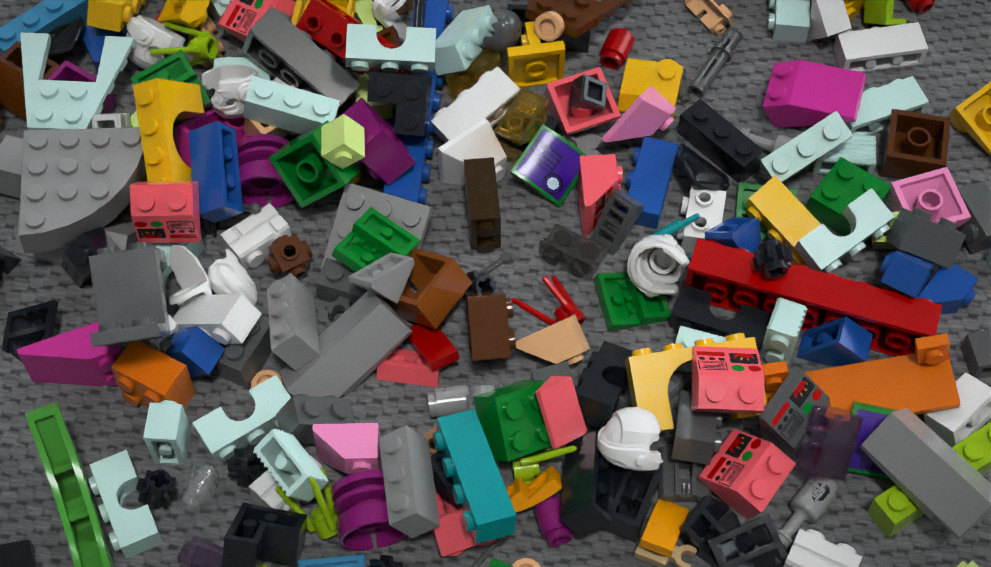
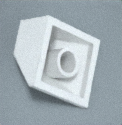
(472, 143)

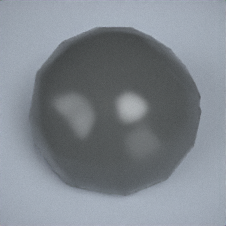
(506, 33)

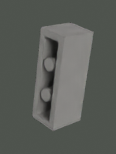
(292, 322)
(409, 482)

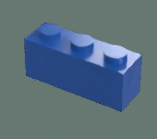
(217, 169)
(651, 178)
(906, 272)

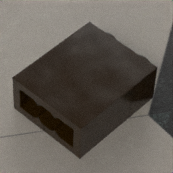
(482, 204)

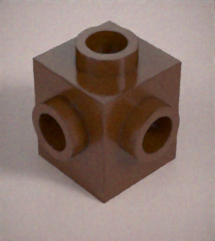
(282, 264)

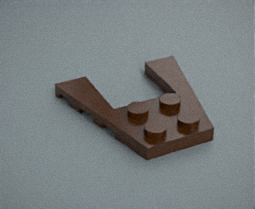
(577, 14)

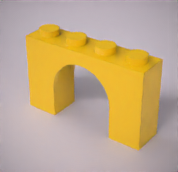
(157, 107)
(650, 375)

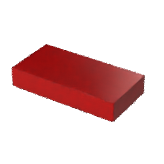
(432, 346)

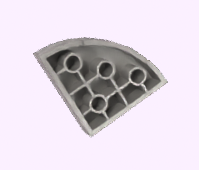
(75, 182)

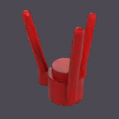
(564, 311)

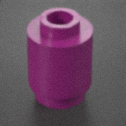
(550, 524)

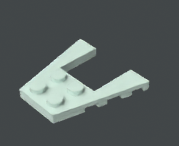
(67, 103)

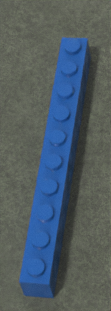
(410, 183)

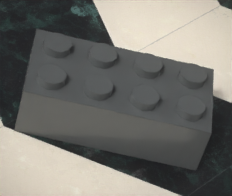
(296, 59)

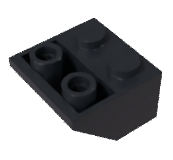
(632, 501)

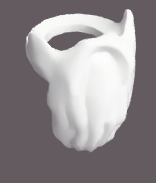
(387, 15)
(188, 274)
(232, 278)

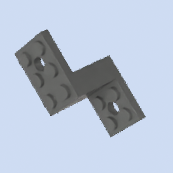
(129, 294)

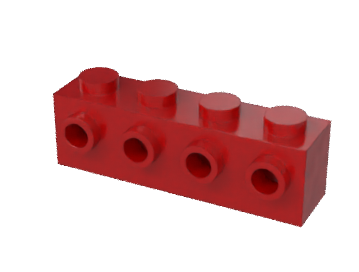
(329, 27)

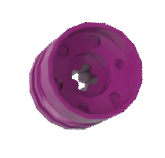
(257, 172)
(363, 511)

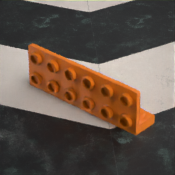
(911, 381)

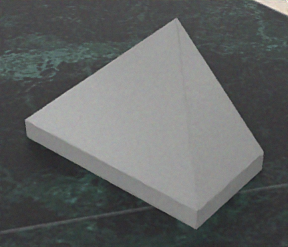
(385, 276)

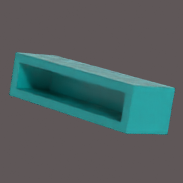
(475, 476)

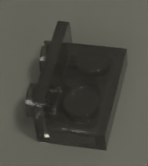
(572, 251)

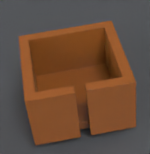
(438, 286)

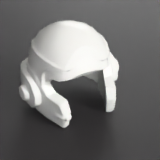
(150, 35)
(229, 87)
(656, 264)
(628, 439)

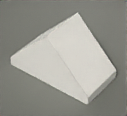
(827, 18)

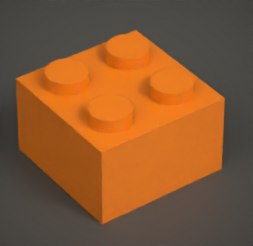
(151, 376)

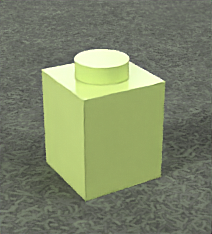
(342, 141)

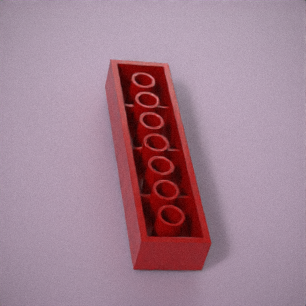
(886, 314)

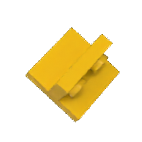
(535, 61)

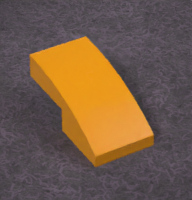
(541, 488)
(663, 527)

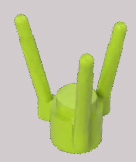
(202, 47)
(528, 466)
(323, 516)

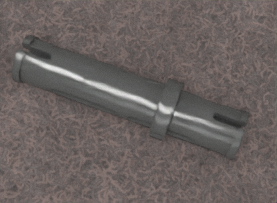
(729, 42)

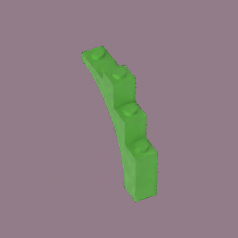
(69, 487)

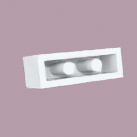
(881, 47)
(486, 99)
(222, 316)

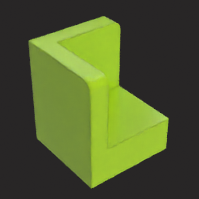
(881, 13)

